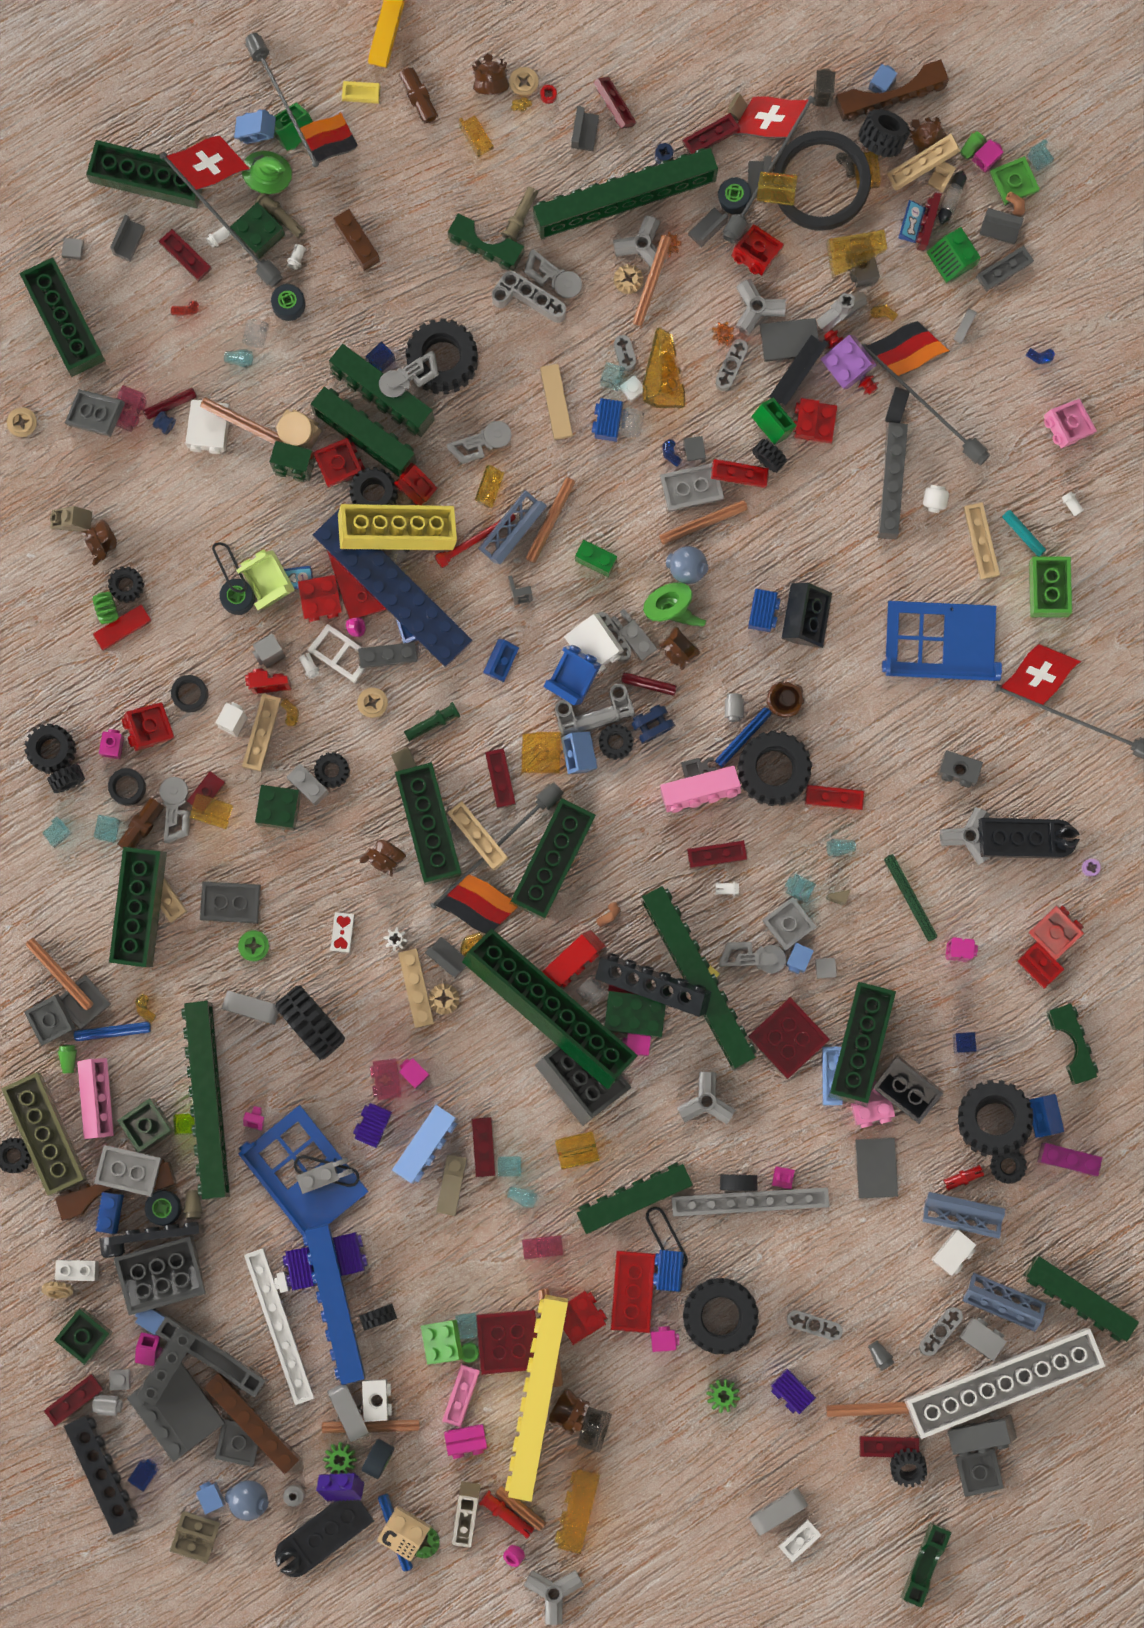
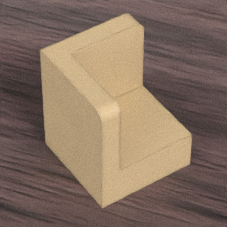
(942, 176)

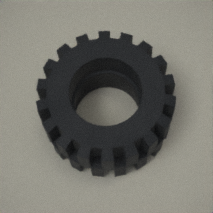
(884, 133)
(373, 477)
(36, 741)

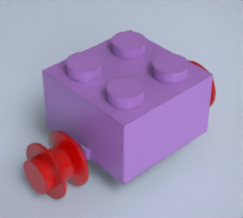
(849, 362)

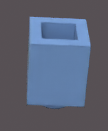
(883, 79)
(799, 958)
(150, 1320)
(210, 1497)

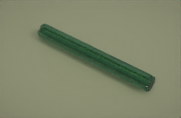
(910, 897)

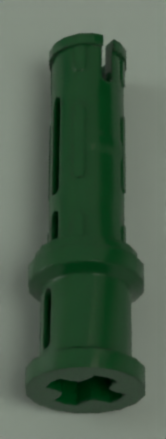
(440, 718)

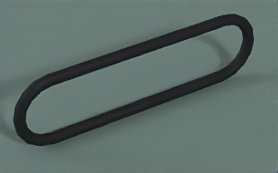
(235, 563)
(323, 1161)
(671, 1229)

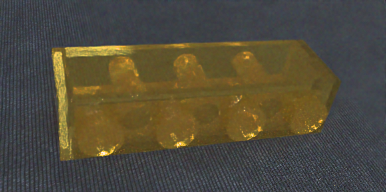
(578, 1511)

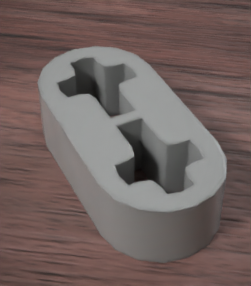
(964, 326)
(629, 352)

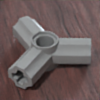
(646, 234)
(842, 310)
(750, 317)
(956, 836)
(694, 1107)
(553, 1606)

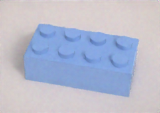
(424, 1144)

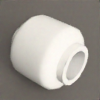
(935, 498)

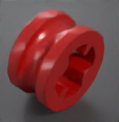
(554, 94)

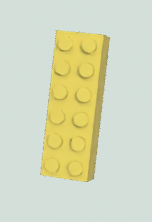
(397, 527)

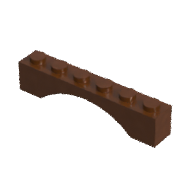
(856, 102)
(76, 1203)
(240, 1411)

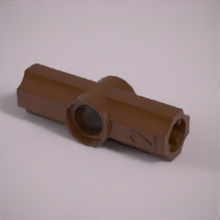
(418, 95)
(141, 824)

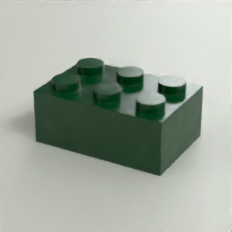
(634, 1015)

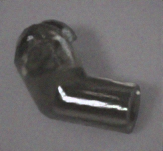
(847, 162)

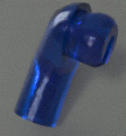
(1041, 358)
(668, 452)

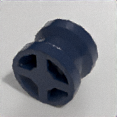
(667, 155)
(164, 423)

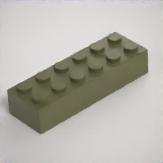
(44, 1134)

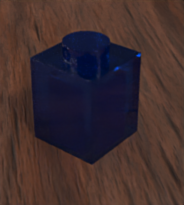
(380, 357)
(964, 1042)
(143, 1474)

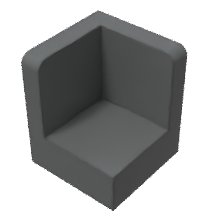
(694, 449)

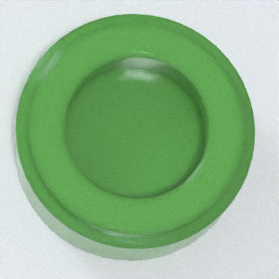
(470, 1352)

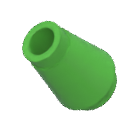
(973, 144)
(67, 1058)

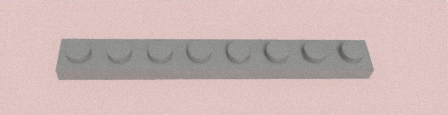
(750, 1201)

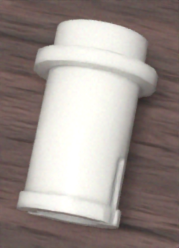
(217, 237)
(296, 256)
(1072, 503)
(309, 666)
(728, 889)

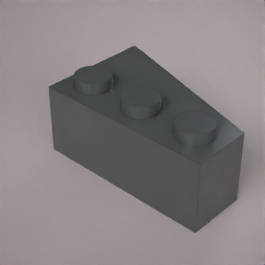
(982, 1436)

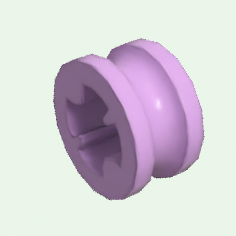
(1089, 873)

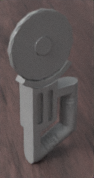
(564, 282)
(395, 382)
(495, 435)
(173, 793)
(769, 959)

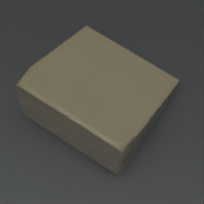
(737, 106)
(403, 759)
(839, 897)

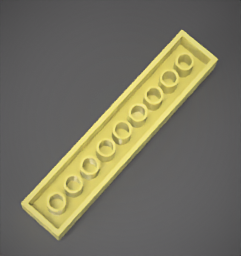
(538, 1396)

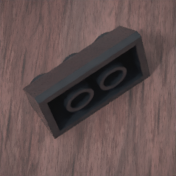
(806, 615)
(908, 1089)

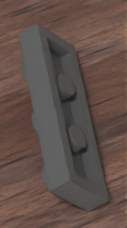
(1005, 268)
(387, 655)

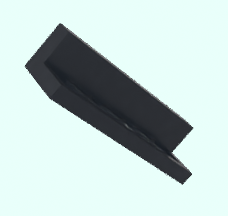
(798, 370)

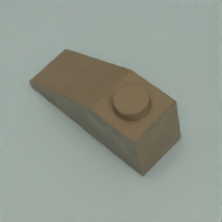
(451, 1185)
(466, 1514)

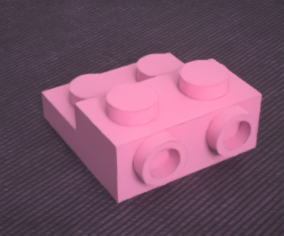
(1069, 423)
(877, 1109)

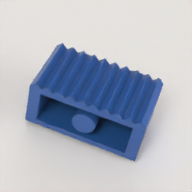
(608, 419)
(763, 610)
(109, 1213)
(669, 1270)

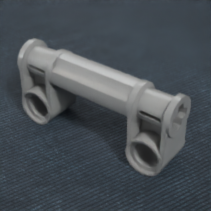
(597, 718)

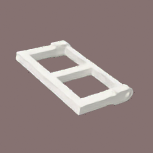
(312, 649)

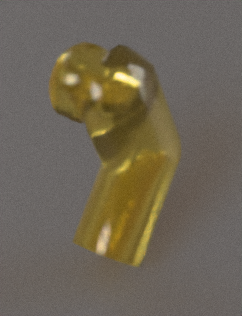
(292, 713)

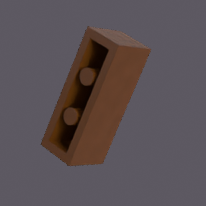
(356, 239)

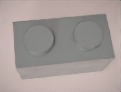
(268, 651)
(308, 785)
(982, 1338)

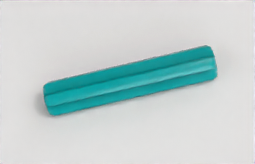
(1022, 531)

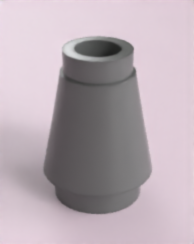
(881, 1356)

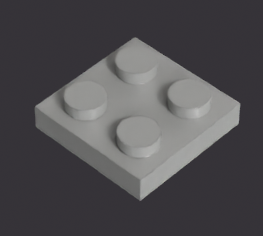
(789, 923)

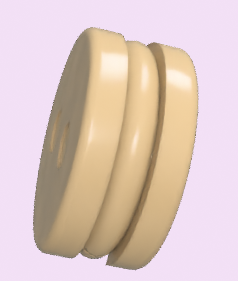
(295, 429)

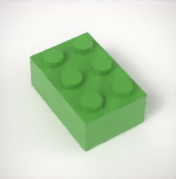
(1050, 587)

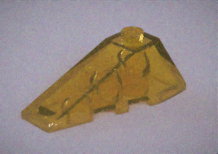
(661, 378)

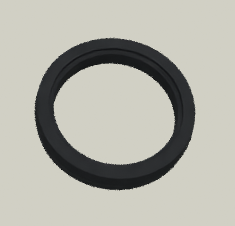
(844, 143)

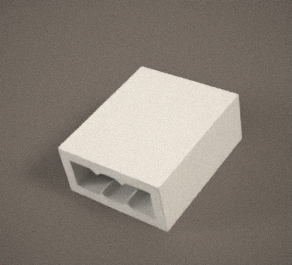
(206, 430)
(595, 639)

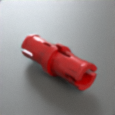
(963, 1177)

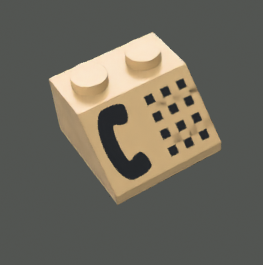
(404, 1533)

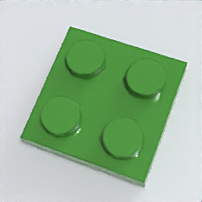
(1014, 178)
(441, 1342)

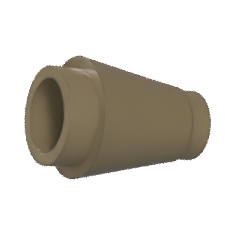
(192, 1206)

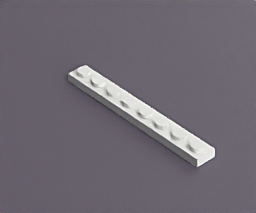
(279, 1326)

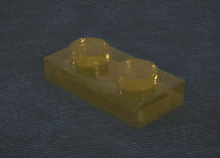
(489, 486)

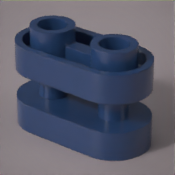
(656, 714)

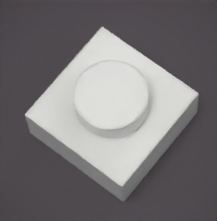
(632, 388)
(281, 1282)

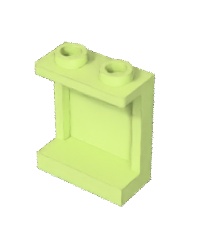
(266, 578)

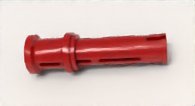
(498, 1509)

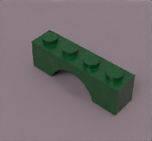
(506, 253)
(1081, 1066)
(924, 1565)

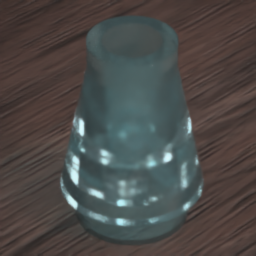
(239, 357)
(838, 847)
(524, 1197)

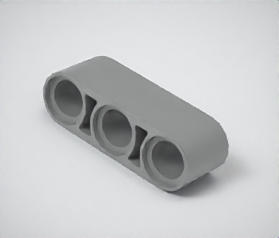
(250, 1007)
(347, 1412)
(778, 1511)

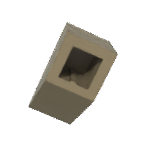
(71, 519)

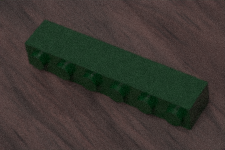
(635, 1198)
(1081, 1299)

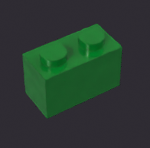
(773, 421)
(595, 558)

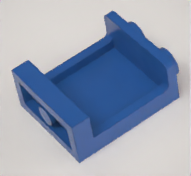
(573, 675)

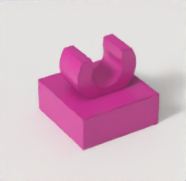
(254, 1119)
(783, 1177)

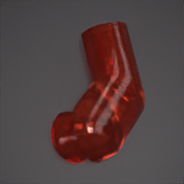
(185, 310)

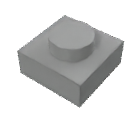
(120, 1379)

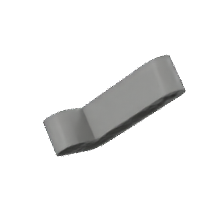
(530, 299)

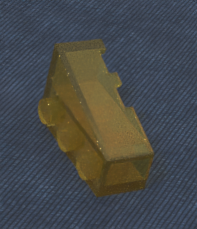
(854, 250)

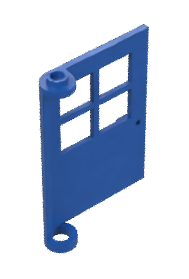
(966, 642)
(315, 1206)

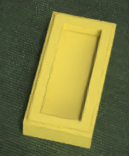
(361, 92)

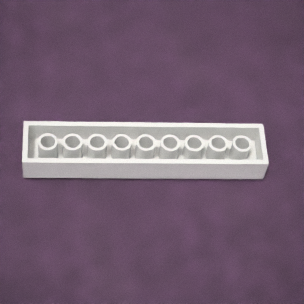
(1004, 1382)

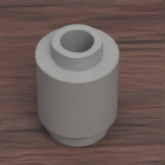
(734, 707)
(107, 1405)
(298, 1490)

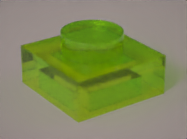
(183, 1124)

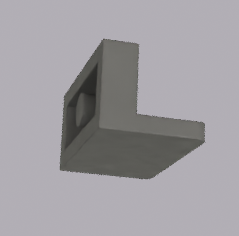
(584, 130)
(754, 169)
(1001, 226)
(708, 227)
(127, 239)
(520, 595)
(447, 957)

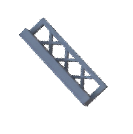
(518, 531)
(963, 1211)
(1004, 1305)

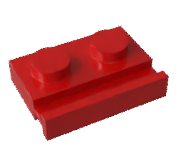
(415, 485)
(1040, 965)

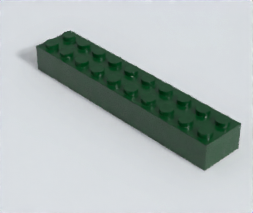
(625, 193)
(695, 970)
(549, 1008)
(206, 1100)

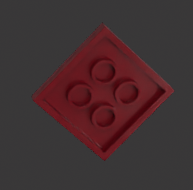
(788, 1038)
(505, 1341)

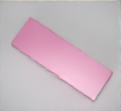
(461, 1395)

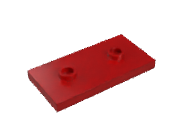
(356, 598)
(633, 1291)

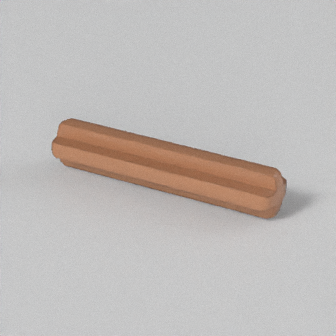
(520, 1508)

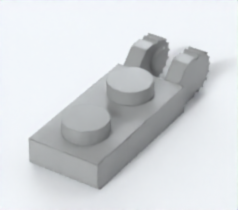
(635, 636)
(321, 1176)

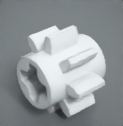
(398, 943)

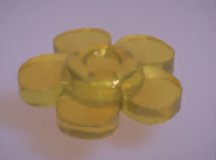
(521, 104)

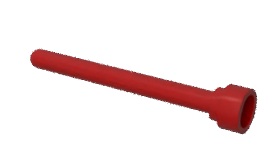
(444, 558)

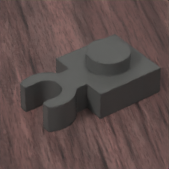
(695, 767)

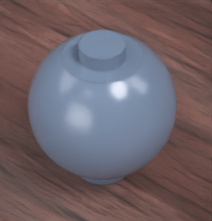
(687, 564)
(247, 1500)

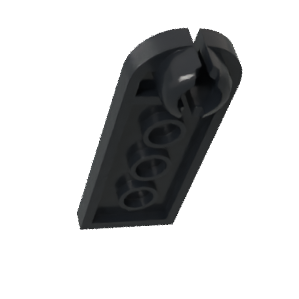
(1026, 838)
(115, 1247)
(322, 1536)

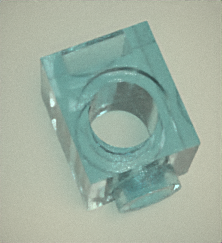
(799, 887)

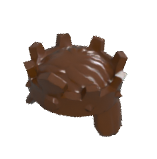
(490, 76)
(926, 133)
(100, 540)
(678, 648)
(785, 699)
(384, 857)
(569, 1411)

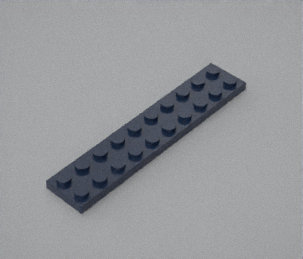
(397, 594)

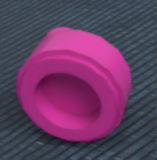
(355, 627)
(514, 1555)

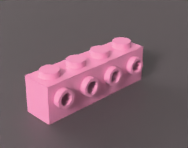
(700, 789)
(95, 1098)

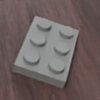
(690, 487)
(128, 1170)

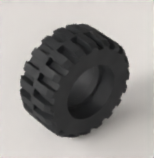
(449, 333)
(781, 743)
(310, 1022)
(995, 1094)
(747, 1321)

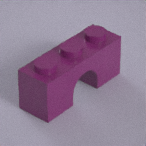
(1070, 1159)

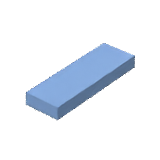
(829, 1062)

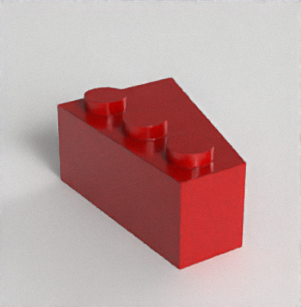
(574, 958)

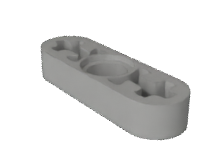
(721, 374)
(624, 645)
(954, 1323)
(830, 1324)

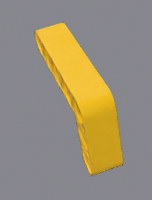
(385, 32)

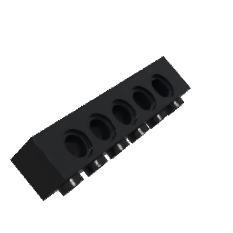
(608, 974)
(107, 1504)

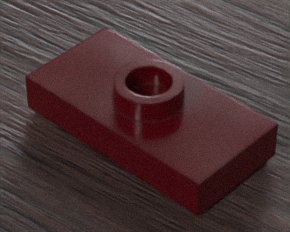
(209, 787)

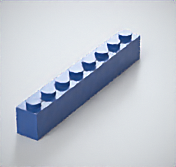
(334, 1303)

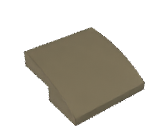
(195, 1537)

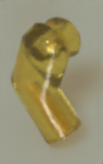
(883, 311)
(469, 941)
(142, 1010)

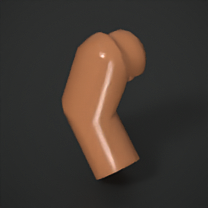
(1019, 204)
(610, 916)

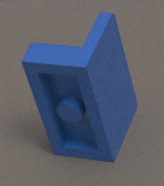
(1046, 1116)

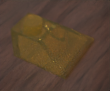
(541, 752)

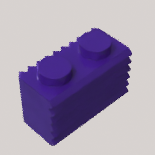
(372, 1125)
(349, 1253)
(299, 1269)
(792, 1391)
(340, 1487)

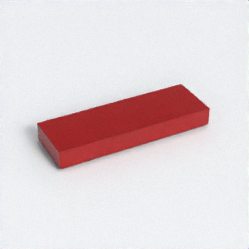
(739, 473)
(122, 627)
(834, 797)

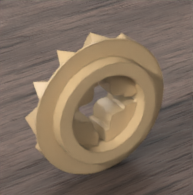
(523, 73)
(627, 287)
(14, 418)
(375, 694)
(450, 1005)
(57, 1290)

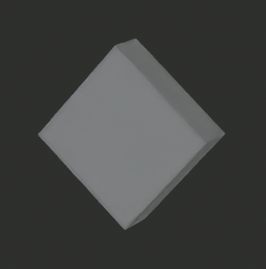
(72, 248)
(825, 968)

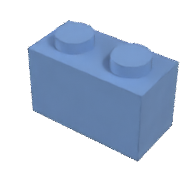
(255, 127)
(579, 752)

